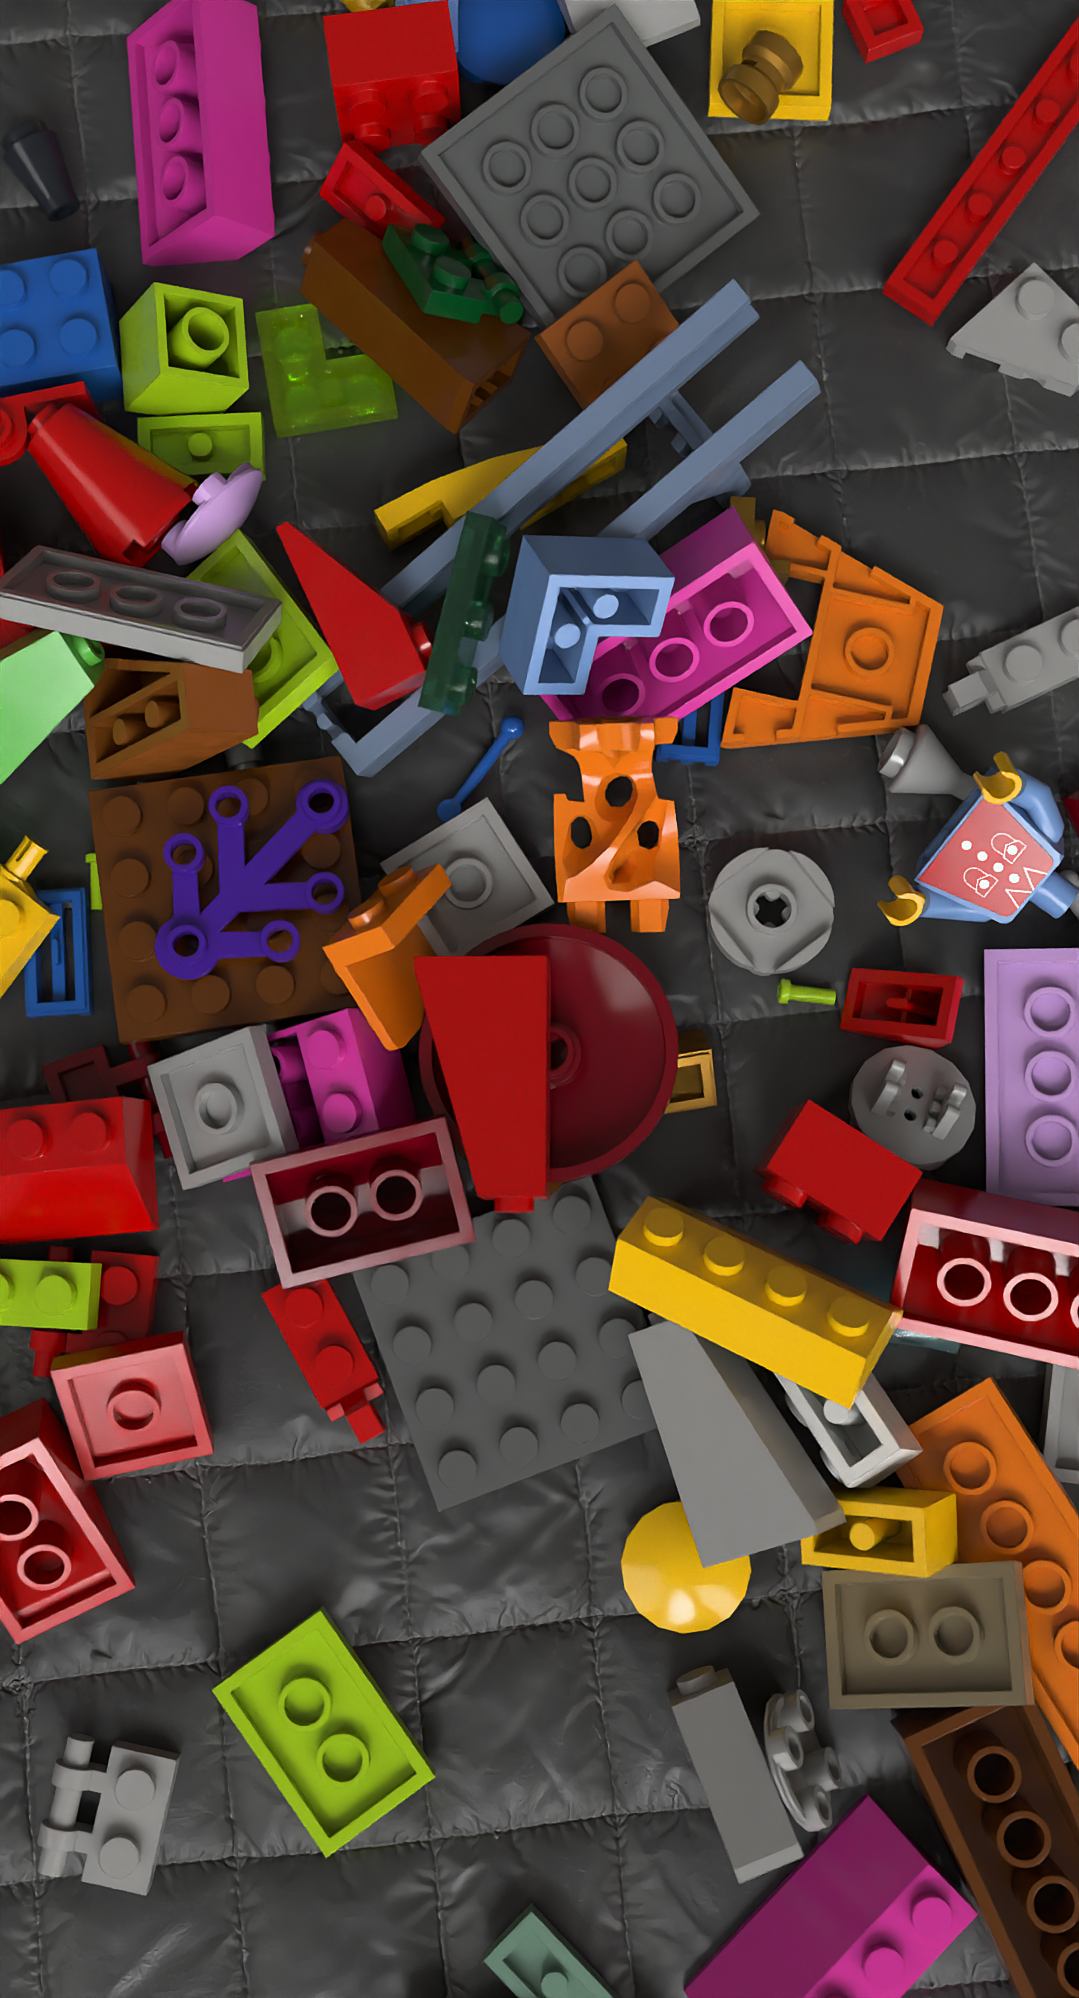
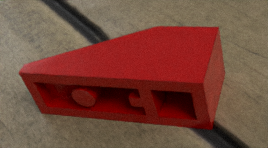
(370, 636)

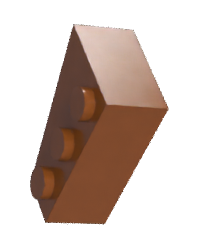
(164, 717)

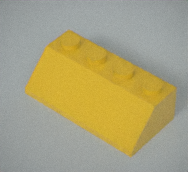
(752, 1299)

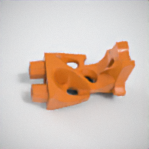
(614, 861)

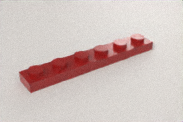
(991, 187)

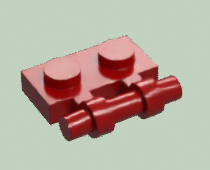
(124, 1307)

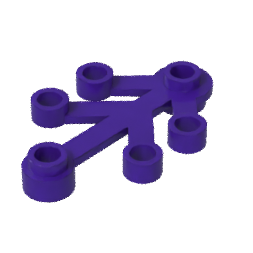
(245, 886)

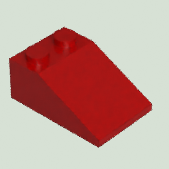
(53, 1529)

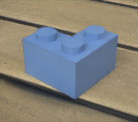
(571, 594)

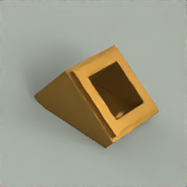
(695, 1074)

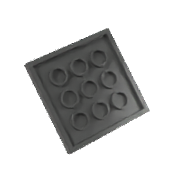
(588, 171)
(511, 1346)

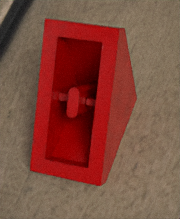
(902, 1006)

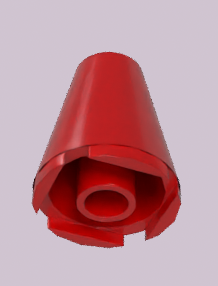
(109, 483)

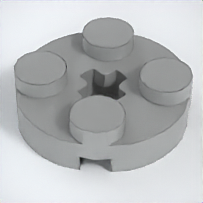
(775, 875)

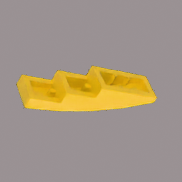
(460, 491)

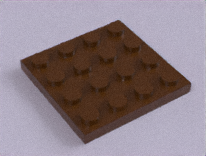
(137, 900)

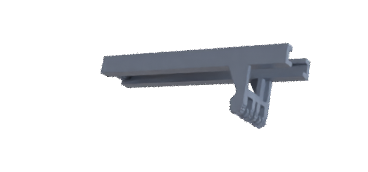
(644, 391)

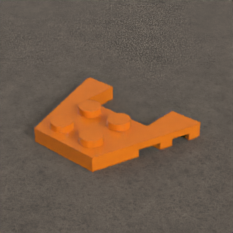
(862, 663)

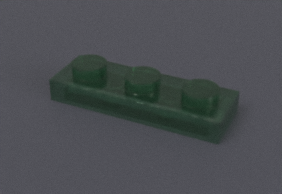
(465, 615)

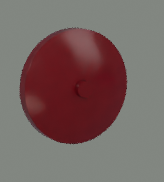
(608, 1048)

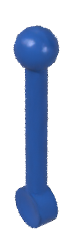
(511, 728)

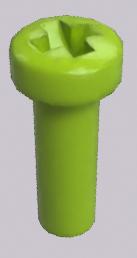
(96, 903)
(788, 991)

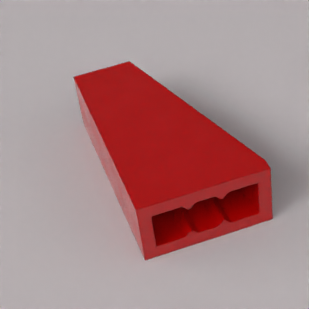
(496, 1060)

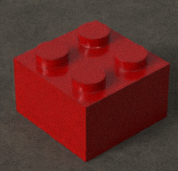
(394, 74)
(836, 1174)

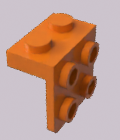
(379, 947)

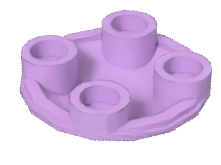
(220, 513)

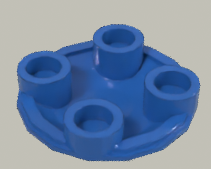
(505, 37)

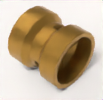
(767, 69)

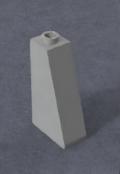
(728, 1447)

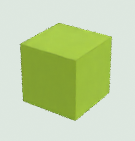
(183, 352)

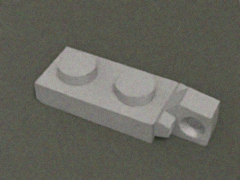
(1020, 667)

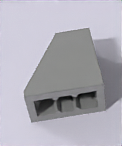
(733, 1773)

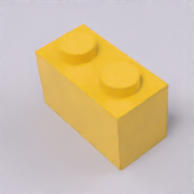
(888, 1532)

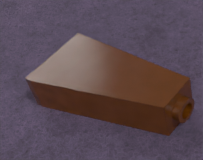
(437, 360)

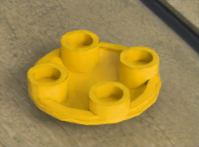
(668, 1578)

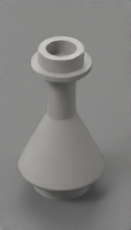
(922, 765)

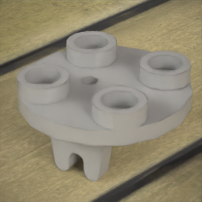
(940, 1117)

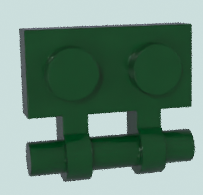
(451, 280)

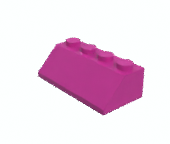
(200, 133)
(718, 628)
(846, 1922)

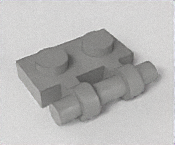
(129, 1817)

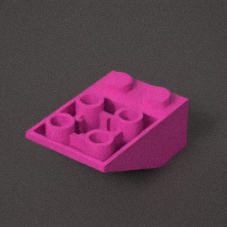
(339, 1080)

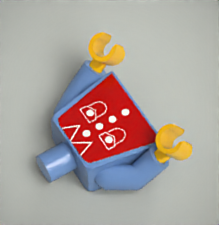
(990, 856)

